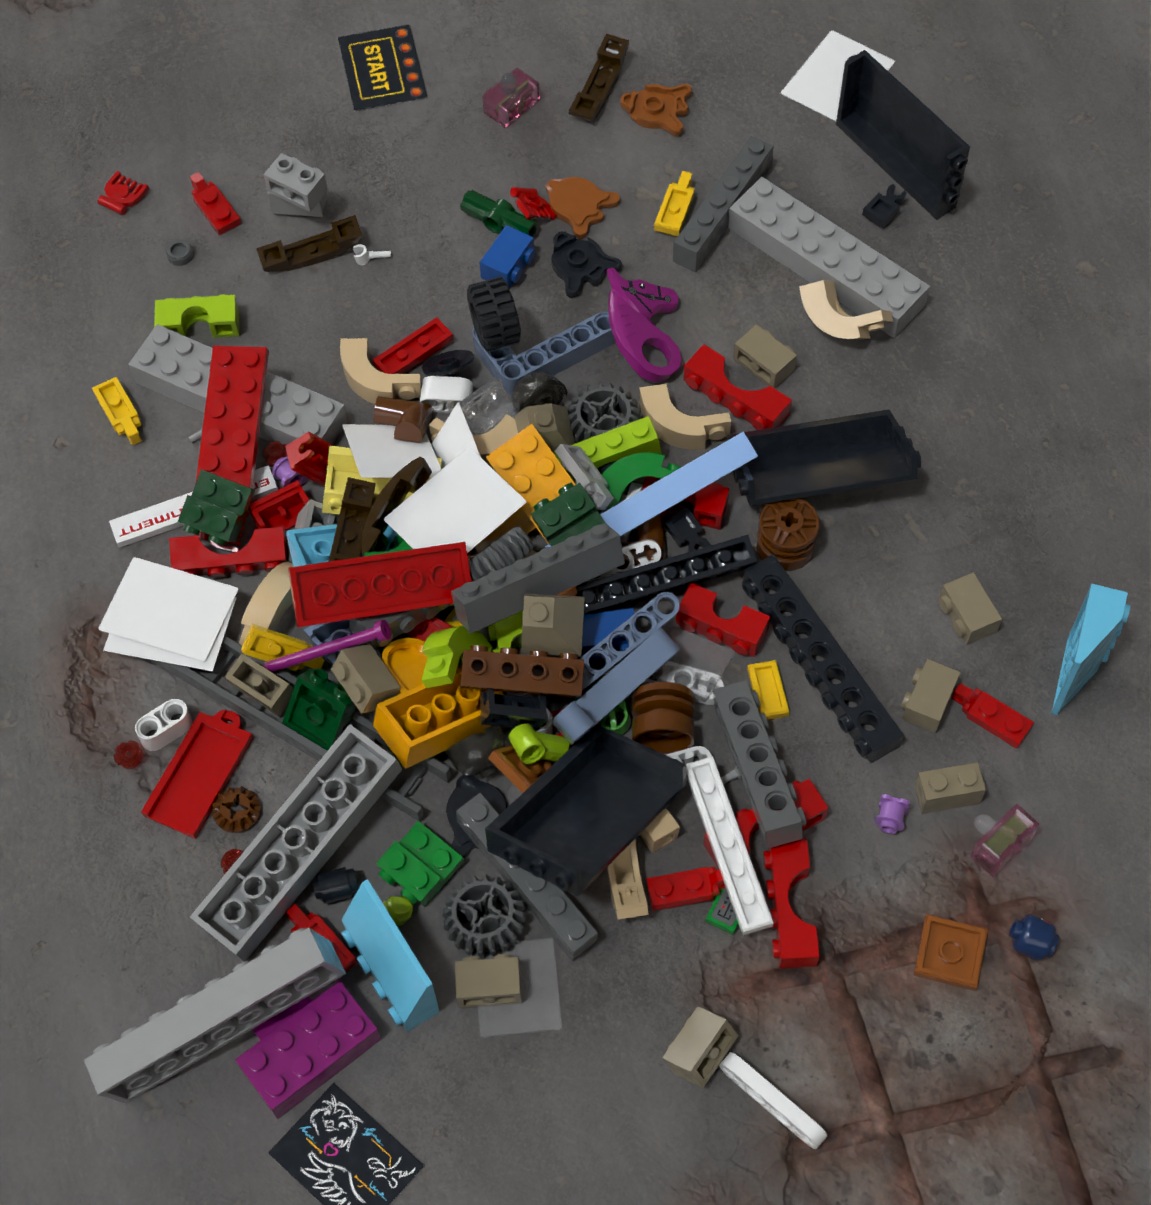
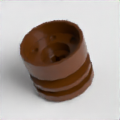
(788, 532)
(663, 716)

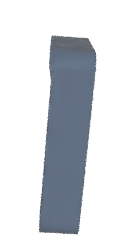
(545, 354)
(628, 631)
(615, 686)

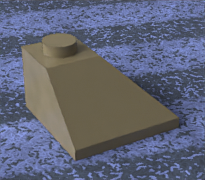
(550, 421)
(552, 624)

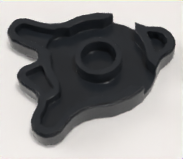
(580, 261)
(465, 790)

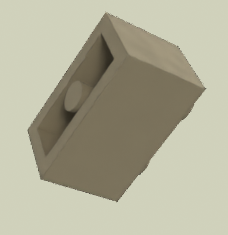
(765, 356)
(969, 608)
(364, 677)
(260, 685)
(930, 696)
(949, 788)
(488, 981)
(700, 1046)

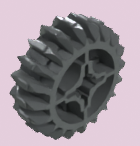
(599, 408)
(500, 553)
(464, 904)

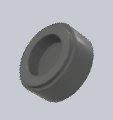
(179, 252)

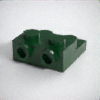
(216, 508)
(566, 514)
(318, 708)

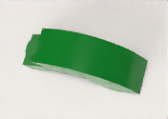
(633, 467)

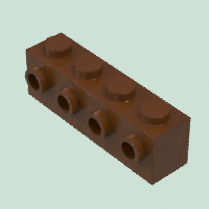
(522, 673)

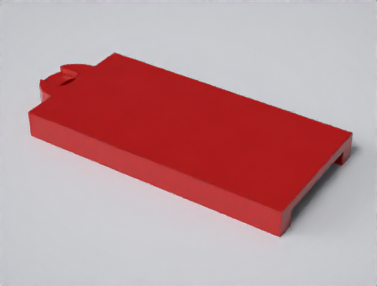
(198, 772)

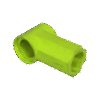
(537, 746)

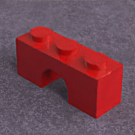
(708, 503)
(740, 633)

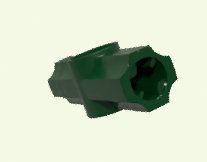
(496, 214)

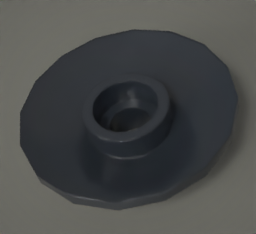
(448, 363)

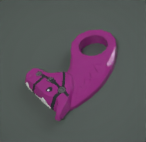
(630, 310)

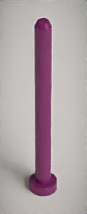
(380, 631)

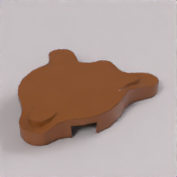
(658, 106)
(579, 202)

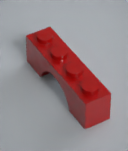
(761, 407)
(264, 551)
(807, 798)
(795, 940)

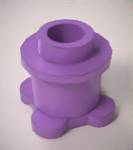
(283, 472)
(891, 814)

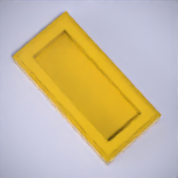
(767, 682)

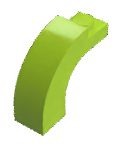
(445, 653)

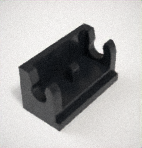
(512, 710)

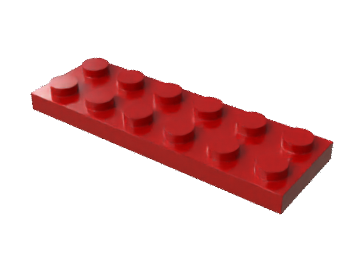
(233, 412)
(378, 583)

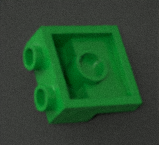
(419, 864)

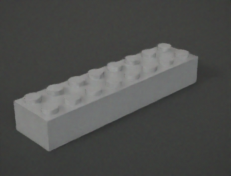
(824, 251)
(181, 371)
(296, 842)
(214, 1016)

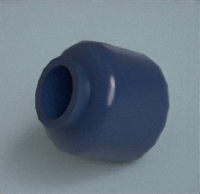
(1034, 937)

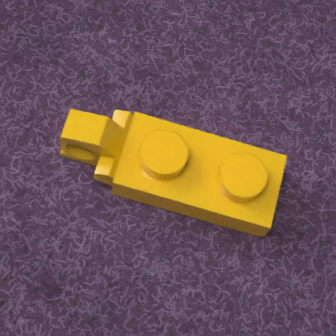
(675, 206)
(118, 409)
(269, 645)

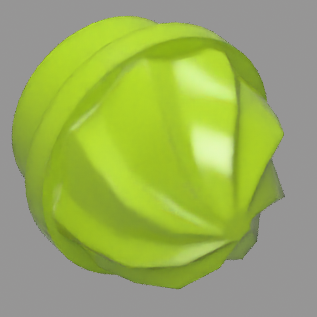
(399, 909)

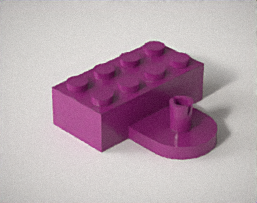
(306, 1047)

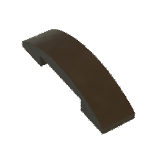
(601, 79)
(311, 250)
(407, 480)
(352, 519)

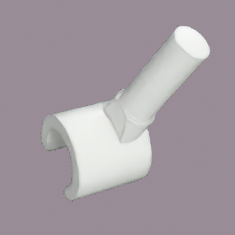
(363, 256)

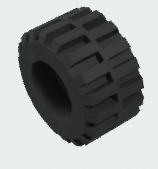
(494, 314)

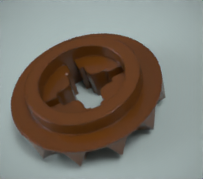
(244, 818)

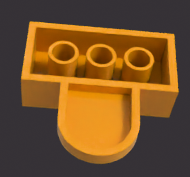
(532, 472)
(424, 719)

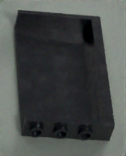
(901, 134)
(826, 457)
(586, 809)

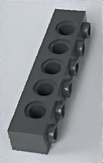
(776, 826)

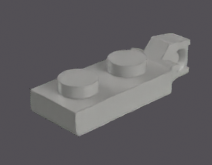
(586, 473)

